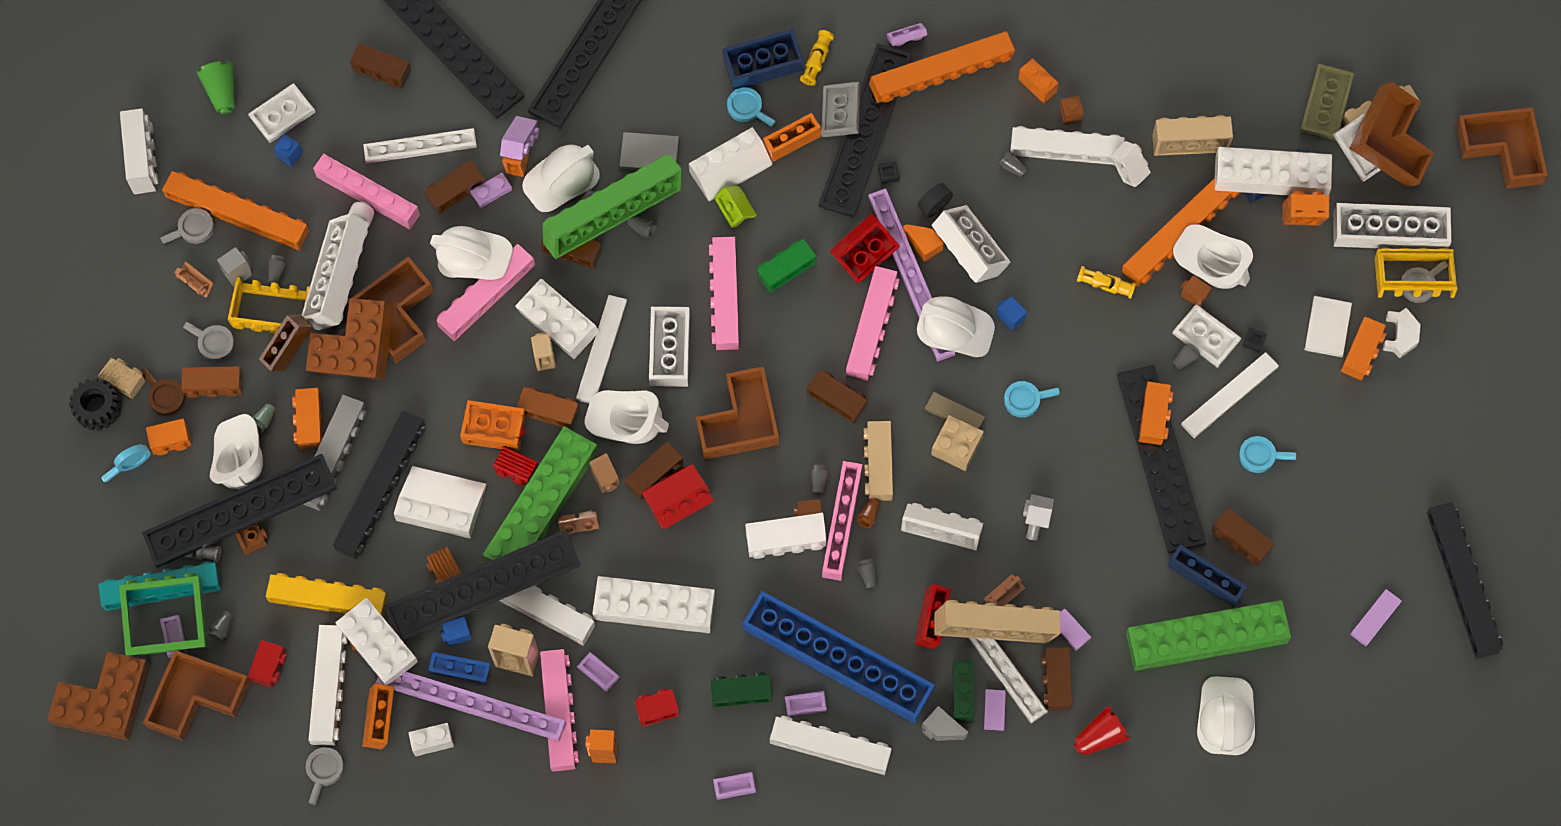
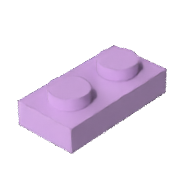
(906, 34)
(491, 190)

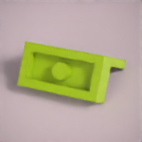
(734, 205)

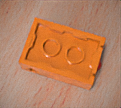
(1305, 208)
(493, 425)

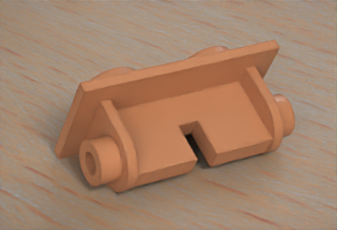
(195, 279)
(586, 522)
(1005, 591)

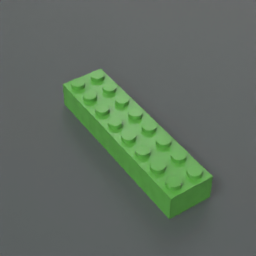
(611, 206)
(544, 494)
(1208, 635)

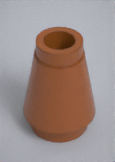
(868, 514)

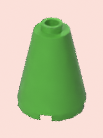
(219, 85)

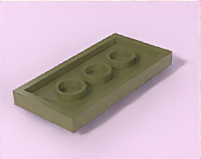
(1327, 101)

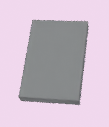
(840, 109)
(645, 148)

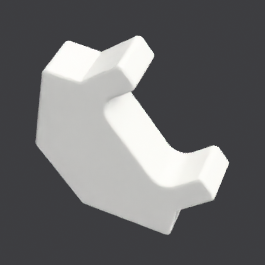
(1406, 332)

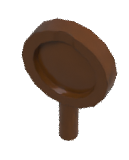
(164, 395)

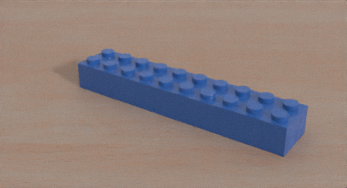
(838, 657)

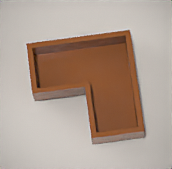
(1509, 135)
(1384, 137)
(404, 288)
(362, 349)
(748, 424)
(190, 684)
(110, 707)

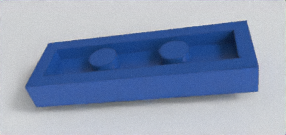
(459, 667)

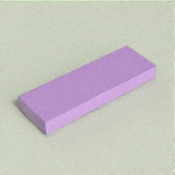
(1376, 617)

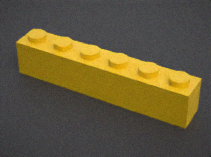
(322, 595)

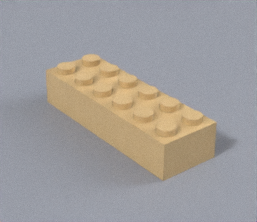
(997, 622)

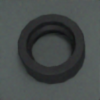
(935, 199)

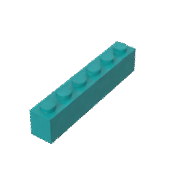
(110, 590)

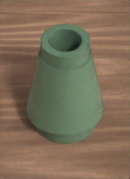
(264, 417)

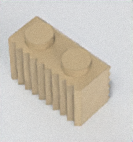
(543, 351)
(122, 378)

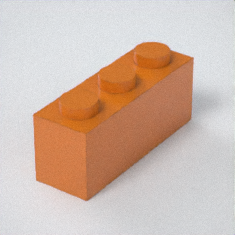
(792, 137)
(1364, 348)
(1155, 413)
(307, 418)
(378, 716)
(602, 746)

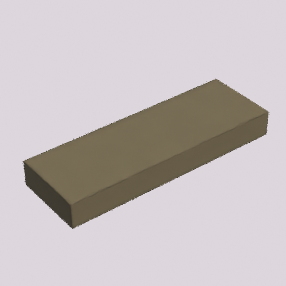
(944, 407)

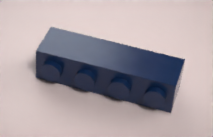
(1207, 576)

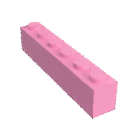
(366, 190)
(725, 293)
(483, 295)
(871, 324)
(842, 521)
(558, 705)

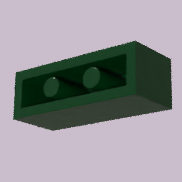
(741, 690)
(963, 690)

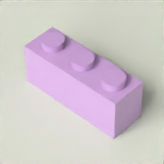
(519, 138)

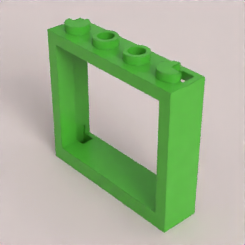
(148, 583)

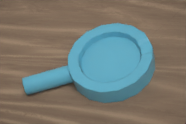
(746, 105)
(1024, 398)
(1259, 454)
(128, 460)

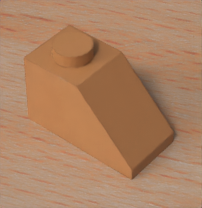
(604, 473)

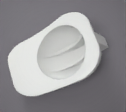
(561, 177)
(472, 253)
(1214, 257)
(955, 327)
(625, 416)
(236, 453)
(1226, 716)

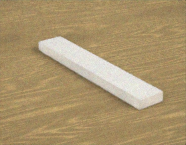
(420, 145)
(601, 348)
(1229, 395)
(1010, 678)

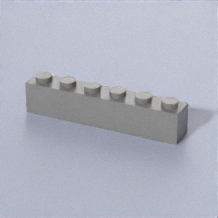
(338, 439)

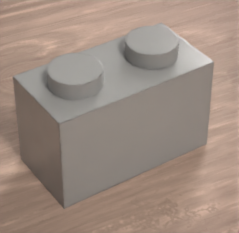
(235, 265)

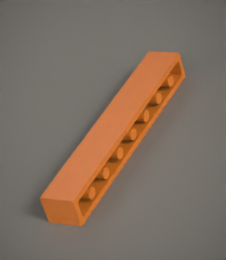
(941, 67)
(235, 210)
(1161, 245)

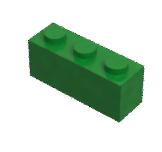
(786, 265)

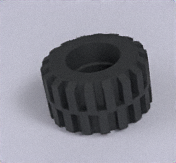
(91, 390)

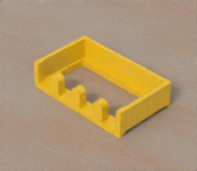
(1421, 254)
(257, 288)

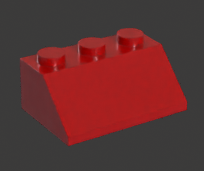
(864, 248)
(677, 496)

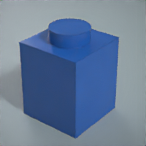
(288, 150)
(1011, 312)
(455, 631)

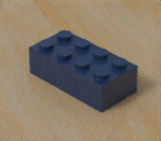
(763, 59)

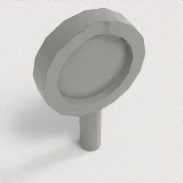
(193, 226)
(1421, 274)
(214, 342)
(323, 768)

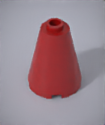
(1101, 733)

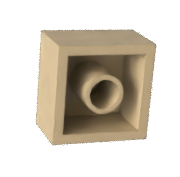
(957, 443)

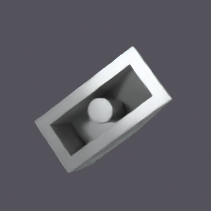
(943, 727)

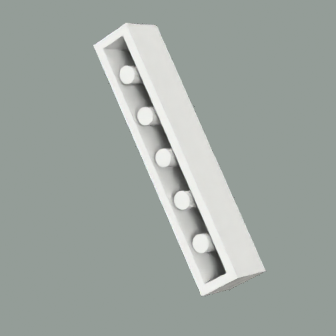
(1064, 145)
(552, 613)
(327, 685)
(830, 745)

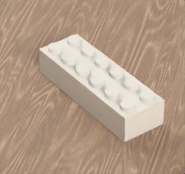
(1272, 171)
(1391, 226)
(335, 271)
(654, 604)

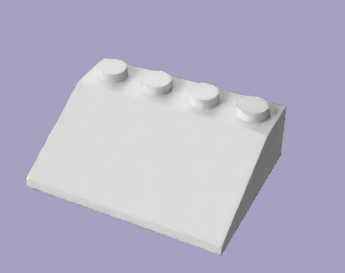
(440, 502)

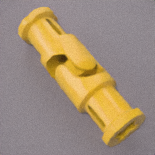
(817, 57)
(1097, 279)

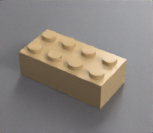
(1191, 135)
(514, 650)

